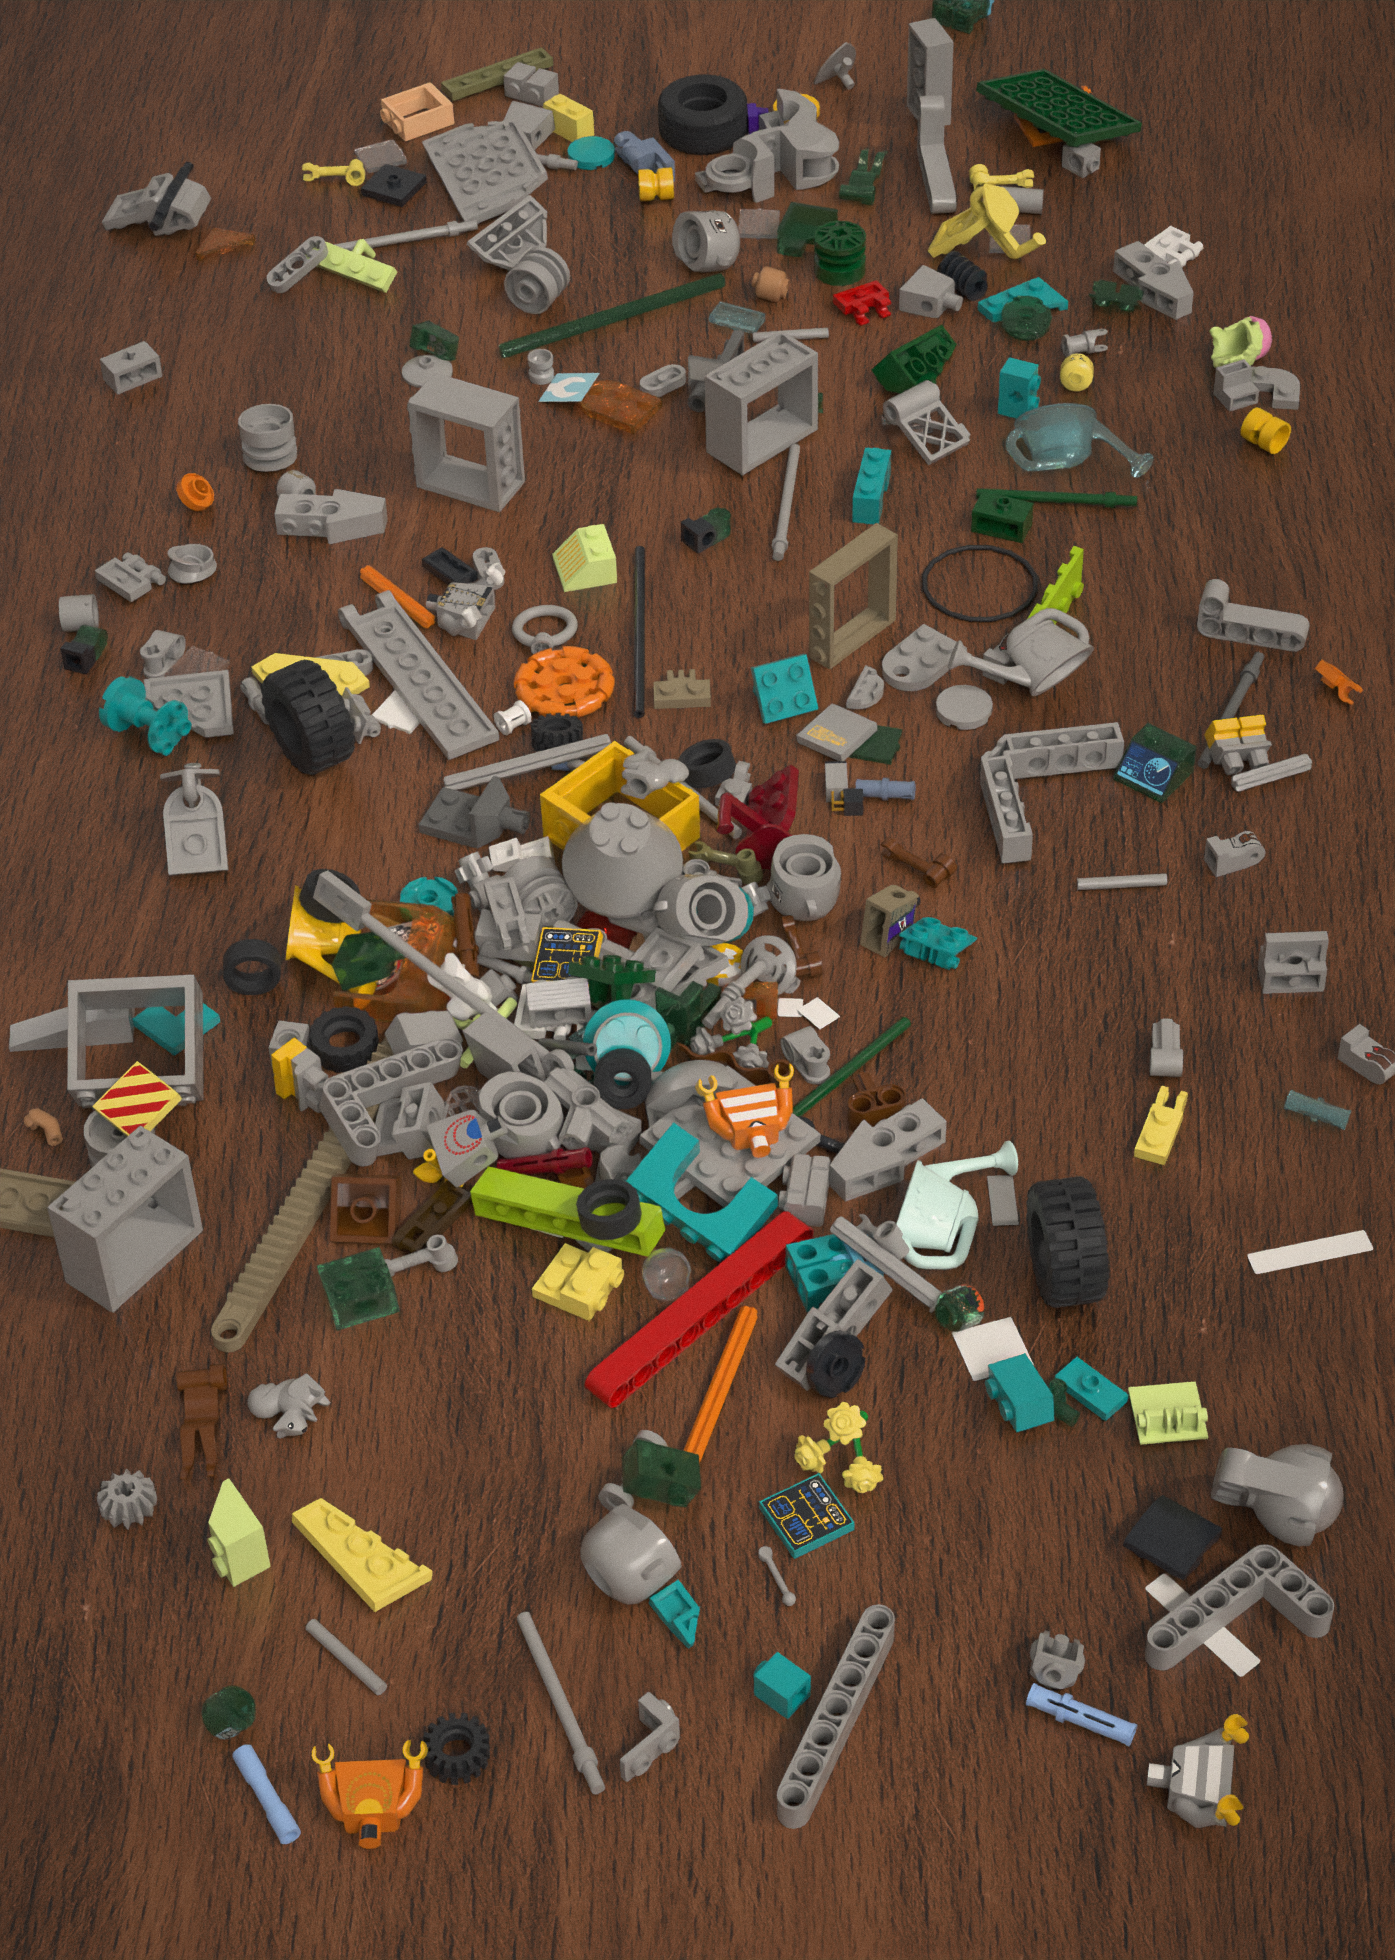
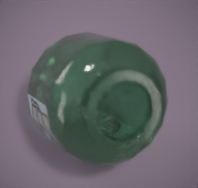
(228, 1712)

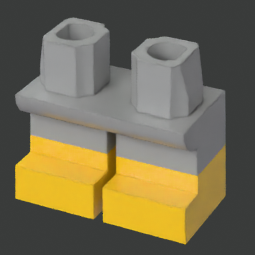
(1238, 741)
(298, 1073)

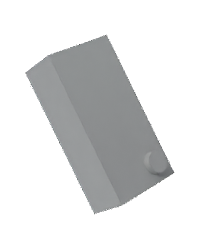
(929, 64)

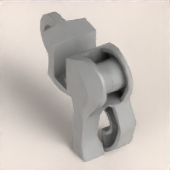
(796, 149)

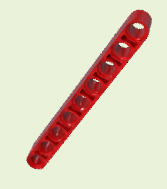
(695, 1311)

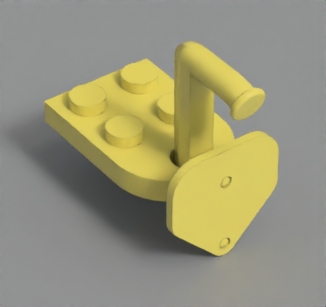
(994, 214)

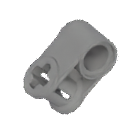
(161, 653)
(807, 1054)

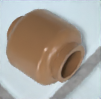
(770, 284)

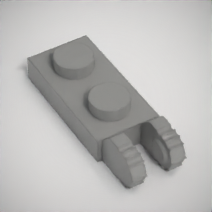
(506, 910)

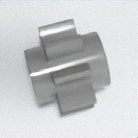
(473, 868)
(759, 897)

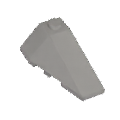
(51, 1029)

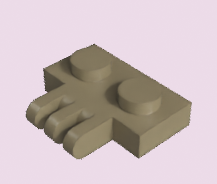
(682, 691)

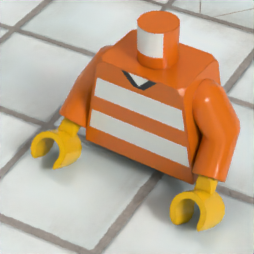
(750, 1114)

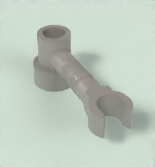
(886, 1235)
(438, 1253)

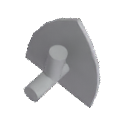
(838, 64)

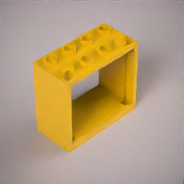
(571, 798)

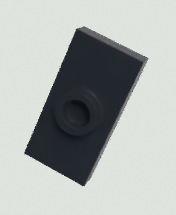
(449, 567)

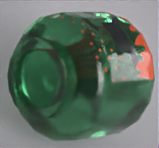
(960, 1308)

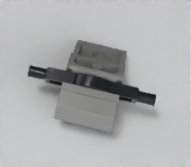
(165, 204)

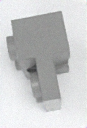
(1293, 962)
(405, 1118)

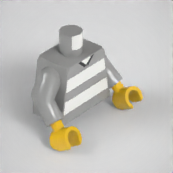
(1203, 1777)

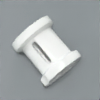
(513, 717)

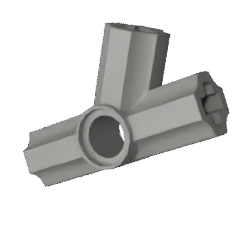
(585, 1113)

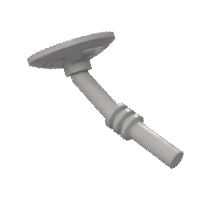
(759, 969)

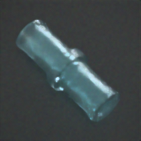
(1317, 1109)

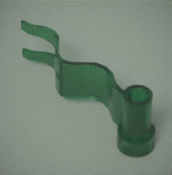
(861, 181)

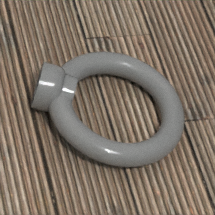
(536, 642)

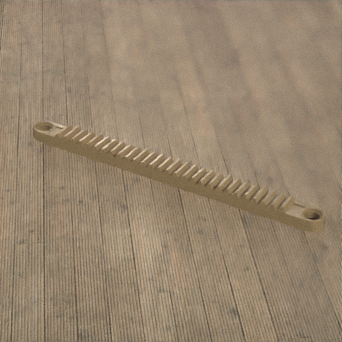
(285, 1236)

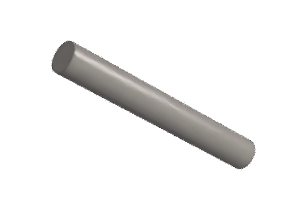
(796, 334)
(1121, 881)
(346, 1657)

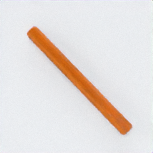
(721, 1381)

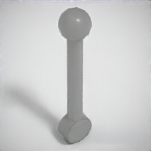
(765, 1554)

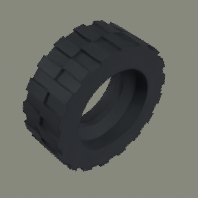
(338, 1021)

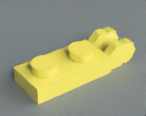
(1160, 1128)

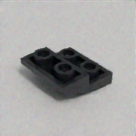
(1172, 1537)

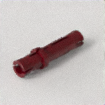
(556, 1161)

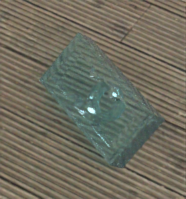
(737, 317)

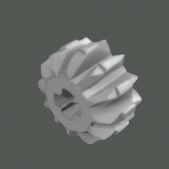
(127, 1498)

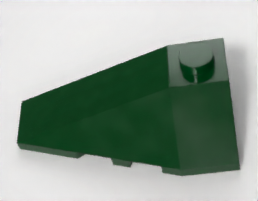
(915, 361)

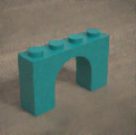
(717, 1231)

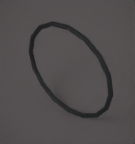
(980, 547)

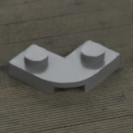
(1280, 382)

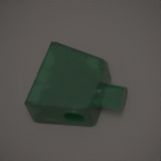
(364, 960)

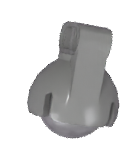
(1289, 1490)

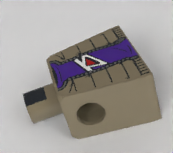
(886, 917)

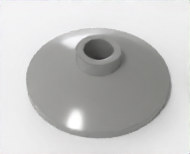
(421, 368)

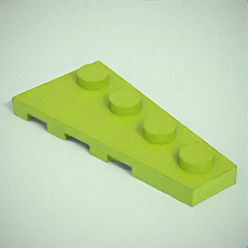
(1067, 586)

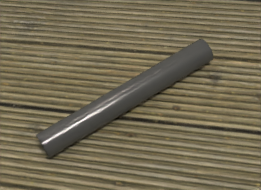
(569, 1046)

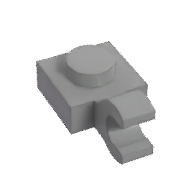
(738, 785)

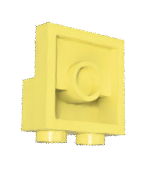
(579, 1280)

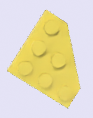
(341, 672)

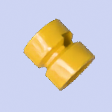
(656, 184)
(1265, 430)

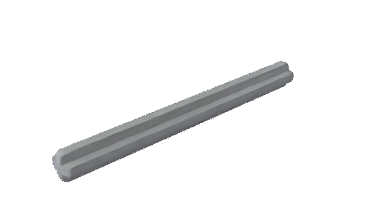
(527, 763)

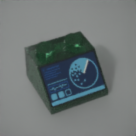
(1156, 763)

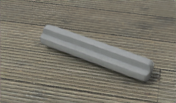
(1271, 772)

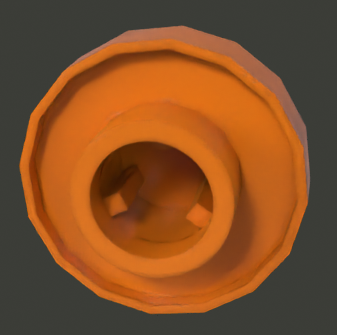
(195, 492)

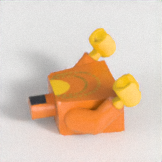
(371, 1794)

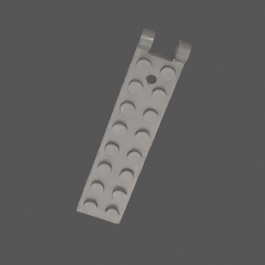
(420, 677)

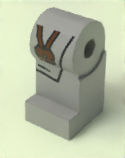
(1233, 853)

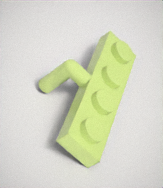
(358, 267)

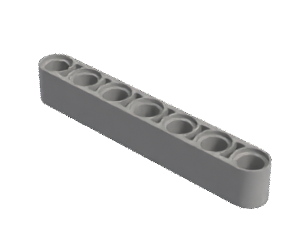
(835, 1729)

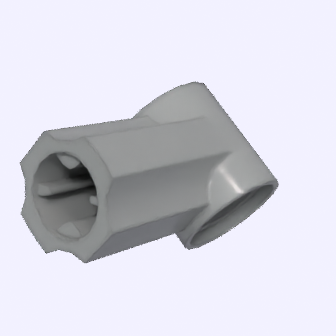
(1165, 1054)

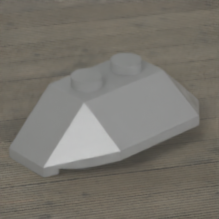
(512, 234)

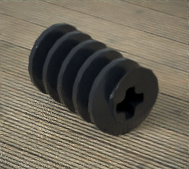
(968, 278)

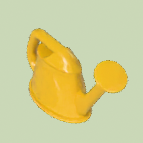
(313, 937)

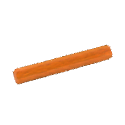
(408, 604)

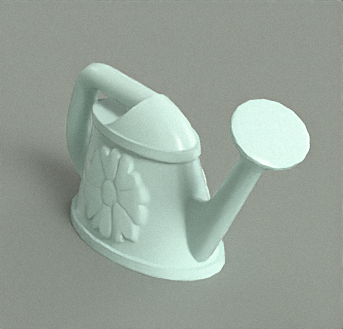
(939, 1210)

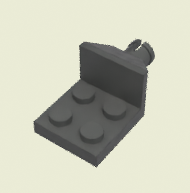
(701, 366)
(472, 818)

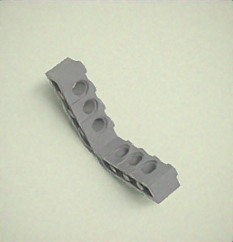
(1039, 755)

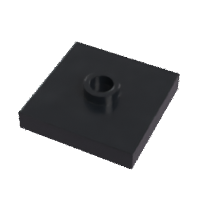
(393, 185)

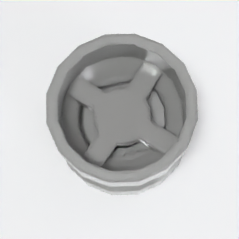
(540, 366)

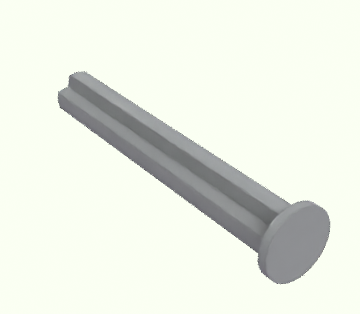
(886, 1262)

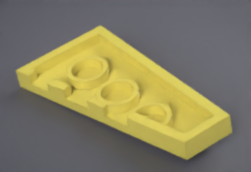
(359, 1556)

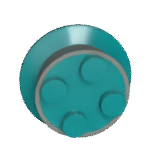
(628, 1026)

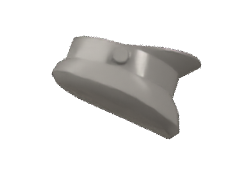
(191, 563)

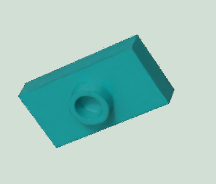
(1092, 1389)

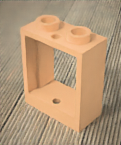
(427, 96)

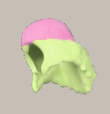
(1245, 340)

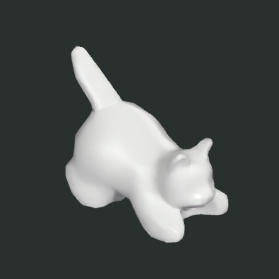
(456, 1006)

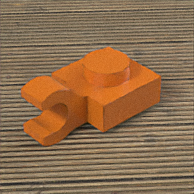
(1334, 677)

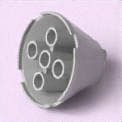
(620, 861)

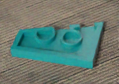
(993, 305)

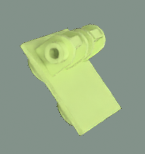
(1168, 1413)

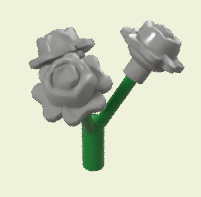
(739, 1019)

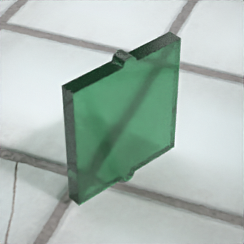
(880, 746)

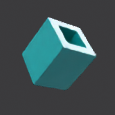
(781, 1685)

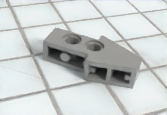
(1162, 283)
(337, 517)
(878, 1154)
(845, 1309)

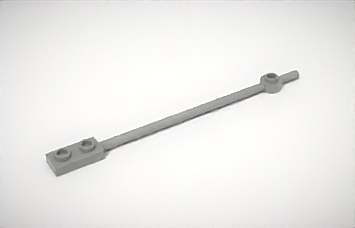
(355, 911)

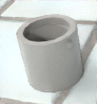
(77, 611)

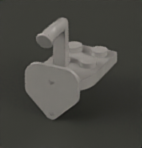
(196, 833)

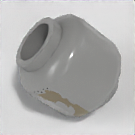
(295, 483)

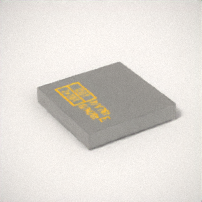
(837, 732)

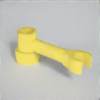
(354, 172)
(979, 176)

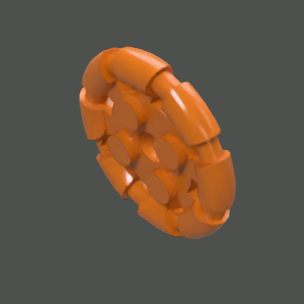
(582, 685)

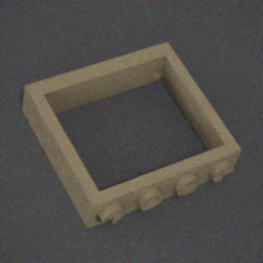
(878, 547)

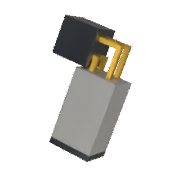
(837, 789)

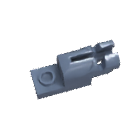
(642, 154)

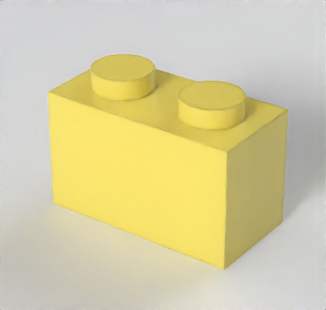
(570, 118)

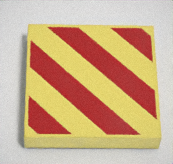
(137, 1100)

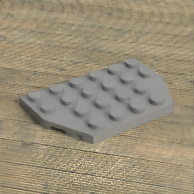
(486, 167)

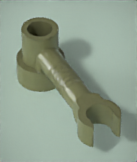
(745, 861)

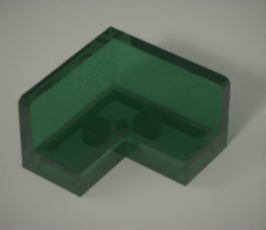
(799, 227)
(687, 1009)

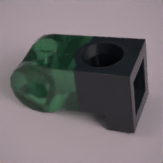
(706, 530)
(87, 646)

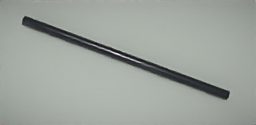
(639, 632)

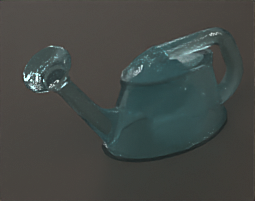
(1063, 439)

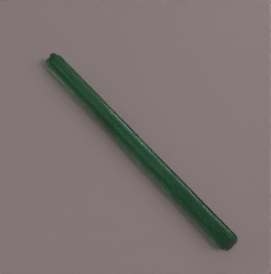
(611, 315)

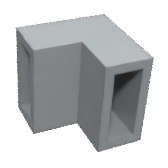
(1234, 385)

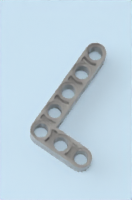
(933, 156)
(351, 1092)
(1233, 1601)

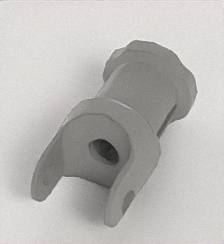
(1083, 342)

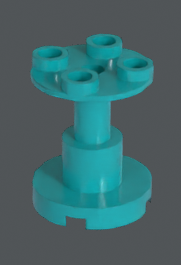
(127, 707)

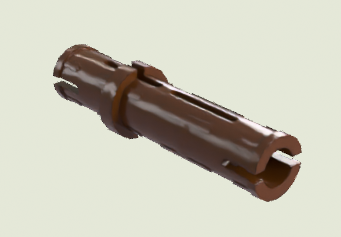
(464, 930)

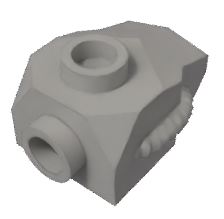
(1056, 1660)

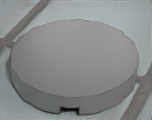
(964, 707)

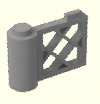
(918, 403)

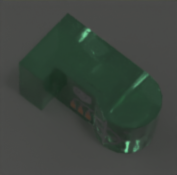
(434, 340)

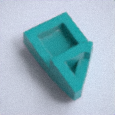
(677, 1611)

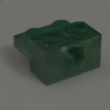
(358, 1288)

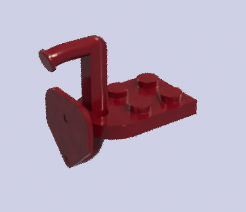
(767, 817)

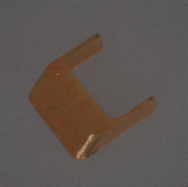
(433, 937)

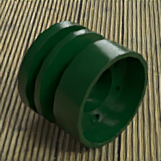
(840, 253)

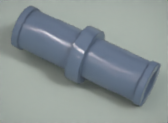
(887, 789)

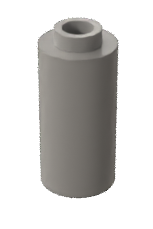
(1027, 199)

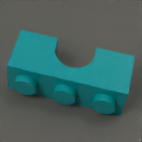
(870, 486)

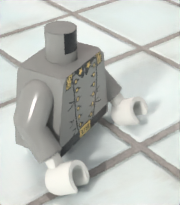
(468, 606)

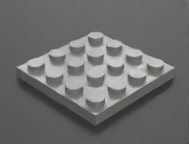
(719, 1167)

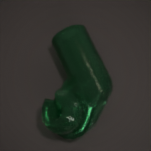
(1061, 1409)

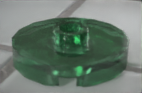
(1026, 318)

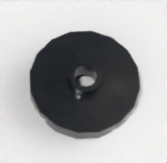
(835, 1363)

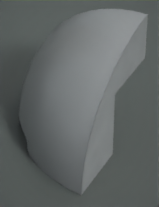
(679, 1082)

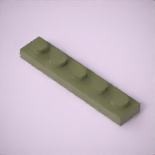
(492, 75)

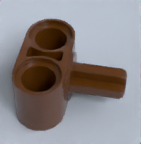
(873, 1102)

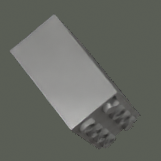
(730, 387)
(477, 408)
(134, 993)
(108, 1223)

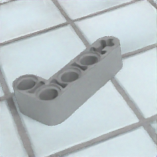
(1247, 623)

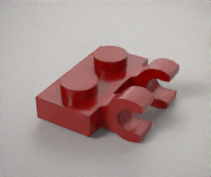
(858, 299)

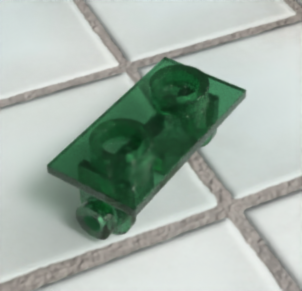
(1107, 295)

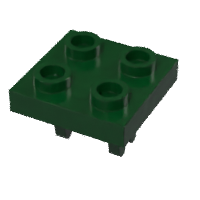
(611, 972)

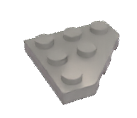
(205, 696)

